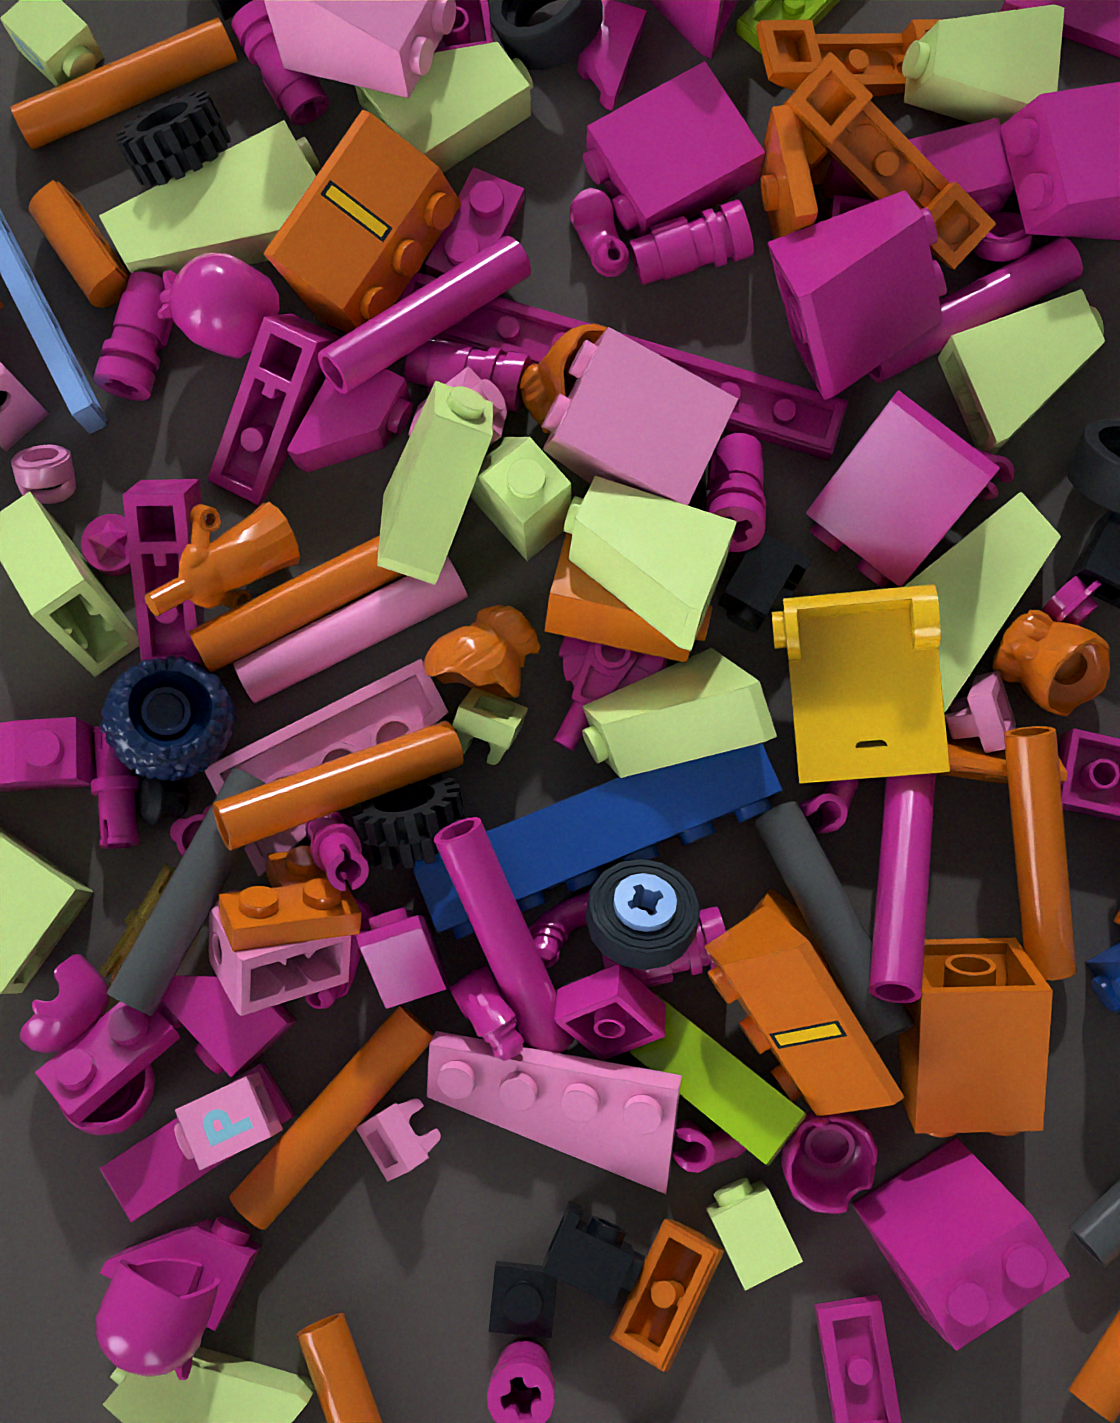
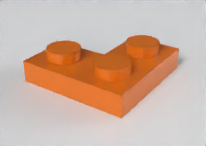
(295, 909)

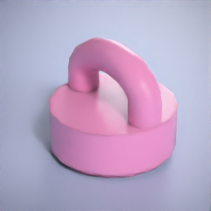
(44, 468)

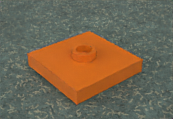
(786, 176)

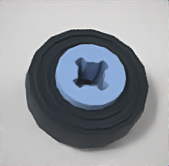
(632, 934)

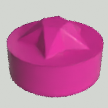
(1005, 240)
(106, 545)

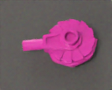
(594, 673)

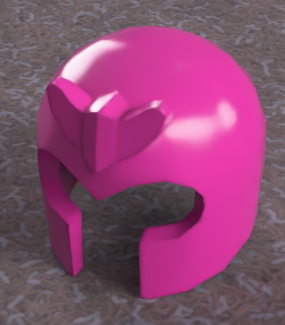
(219, 302)
(144, 1321)

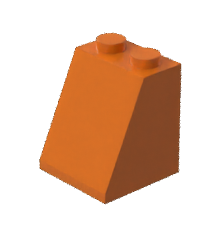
(977, 1040)

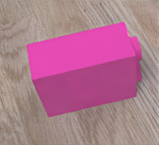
(673, 151)

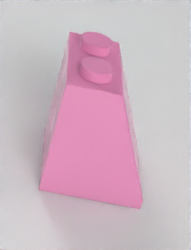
(361, 41)
(636, 419)

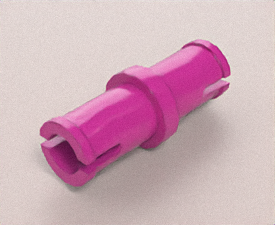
(116, 793)
(337, 851)

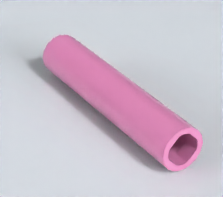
(347, 632)

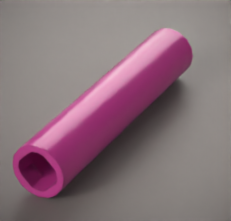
(990, 299)
(424, 314)
(902, 889)
(502, 932)

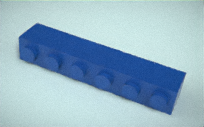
(610, 825)

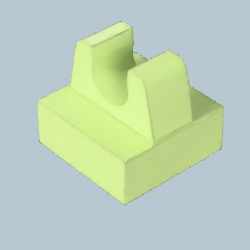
(490, 720)

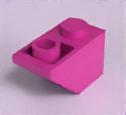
(403, 957)
(223, 1035)

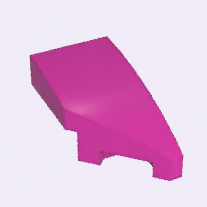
(610, 52)

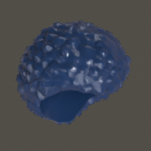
(168, 718)

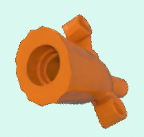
(217, 570)

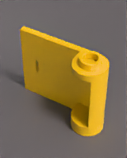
(865, 673)

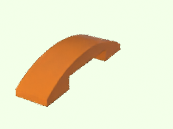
(875, 59)
(883, 159)

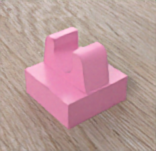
(983, 713)
(394, 1141)

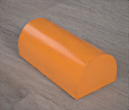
(79, 244)
(667, 1294)

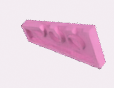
(362, 719)
(574, 1104)

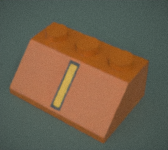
(363, 225)
(799, 1017)

